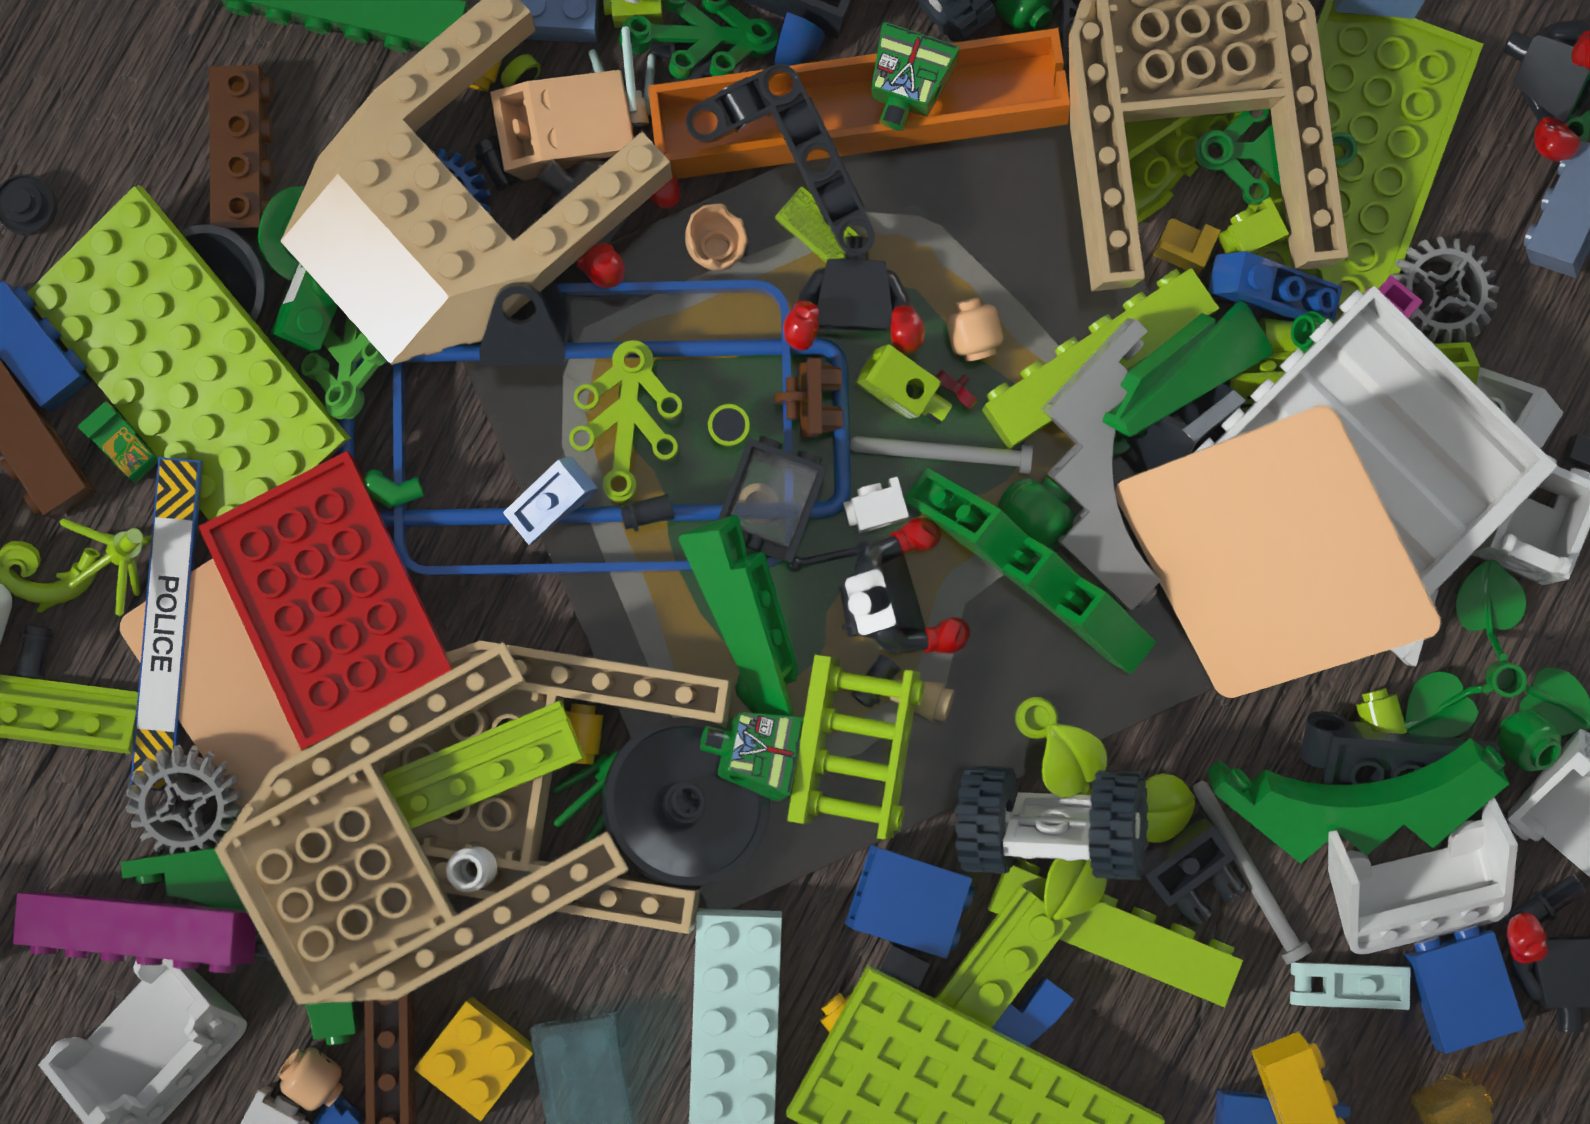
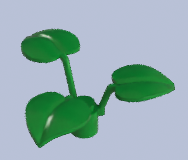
(1437, 700)

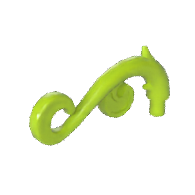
(46, 594)

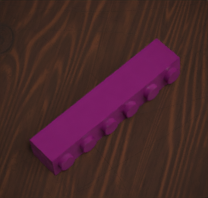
(135, 929)

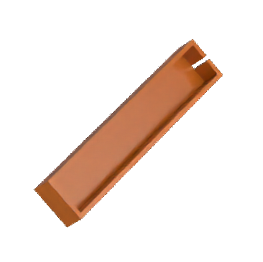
(994, 90)

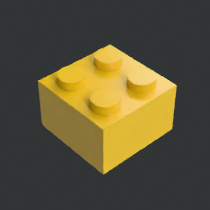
(475, 1058)

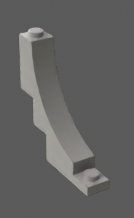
(1086, 471)

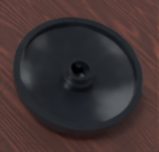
(675, 811)

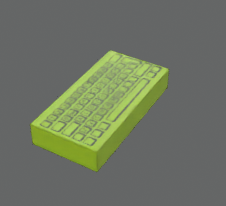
(807, 224)

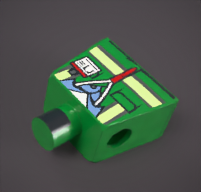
(910, 73)
(757, 751)

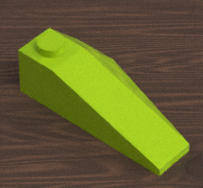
(1163, 153)

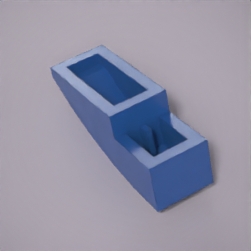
(1036, 1013)

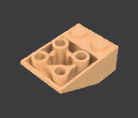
(561, 121)

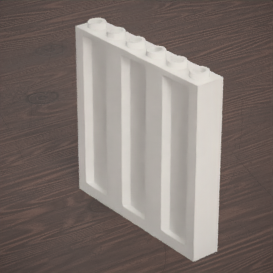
(1421, 427)

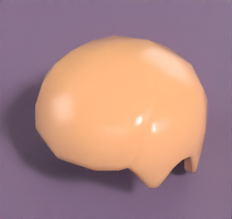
(715, 237)

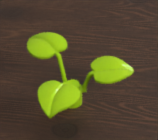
(1067, 767)

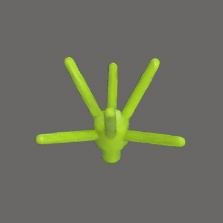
(121, 551)

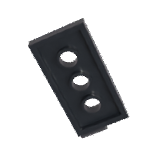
(1346, 746)

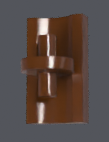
(813, 381)

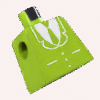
(886, 380)

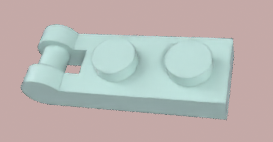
(1352, 985)

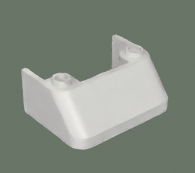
(1428, 891)

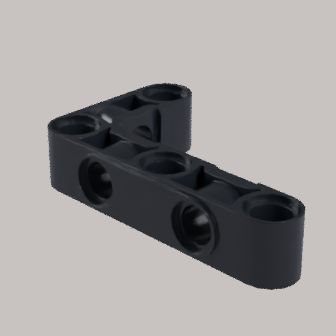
(802, 132)

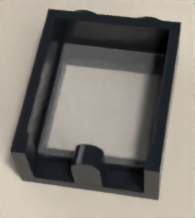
(774, 496)

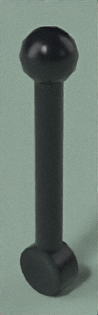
(799, 562)

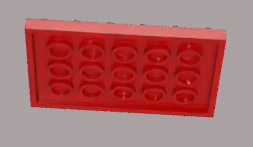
(325, 599)

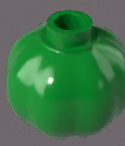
(1038, 510)

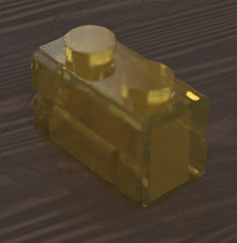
(1453, 1102)

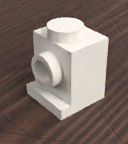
(876, 507)
(273, 1111)

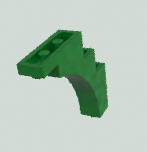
(1033, 568)
(1303, 813)
(203, 879)

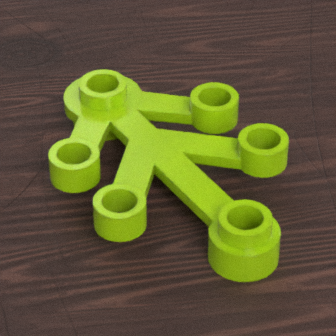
(627, 413)

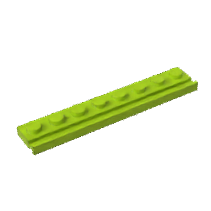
(67, 714)
(484, 765)
(1003, 958)

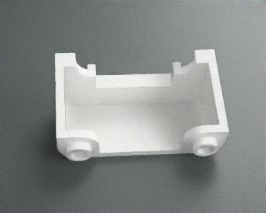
(1559, 804)
(146, 1049)

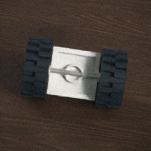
(1001, 825)

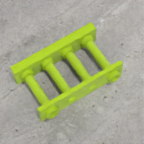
(816, 760)

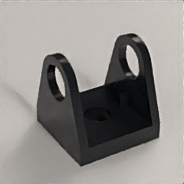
(531, 335)
(1173, 439)

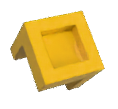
(1186, 245)

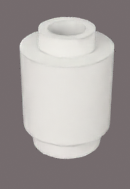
(459, 871)

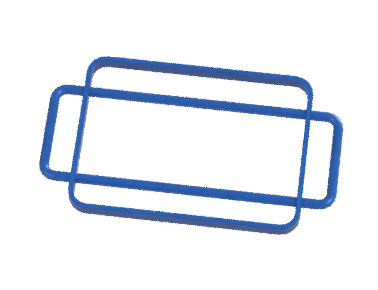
(400, 517)

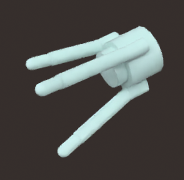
(638, 107)

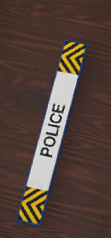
(166, 609)

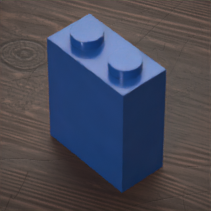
(910, 902)
(1464, 989)

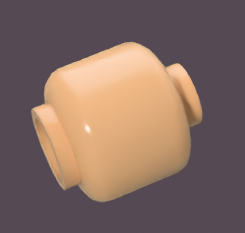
(974, 329)
(310, 1078)

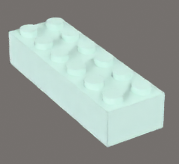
(735, 1016)

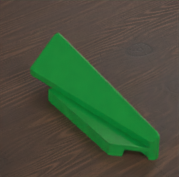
(1189, 367)
(745, 609)

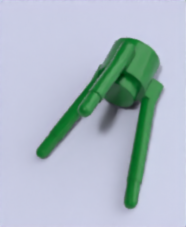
(601, 764)

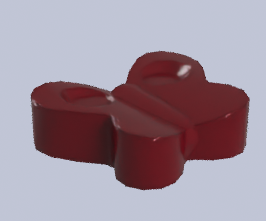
(957, 388)

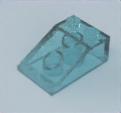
(582, 1070)

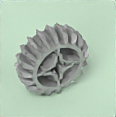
(1457, 301)
(190, 817)

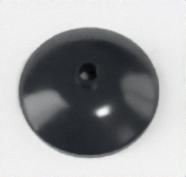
(233, 263)

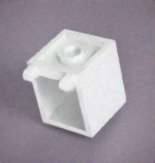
(1540, 539)

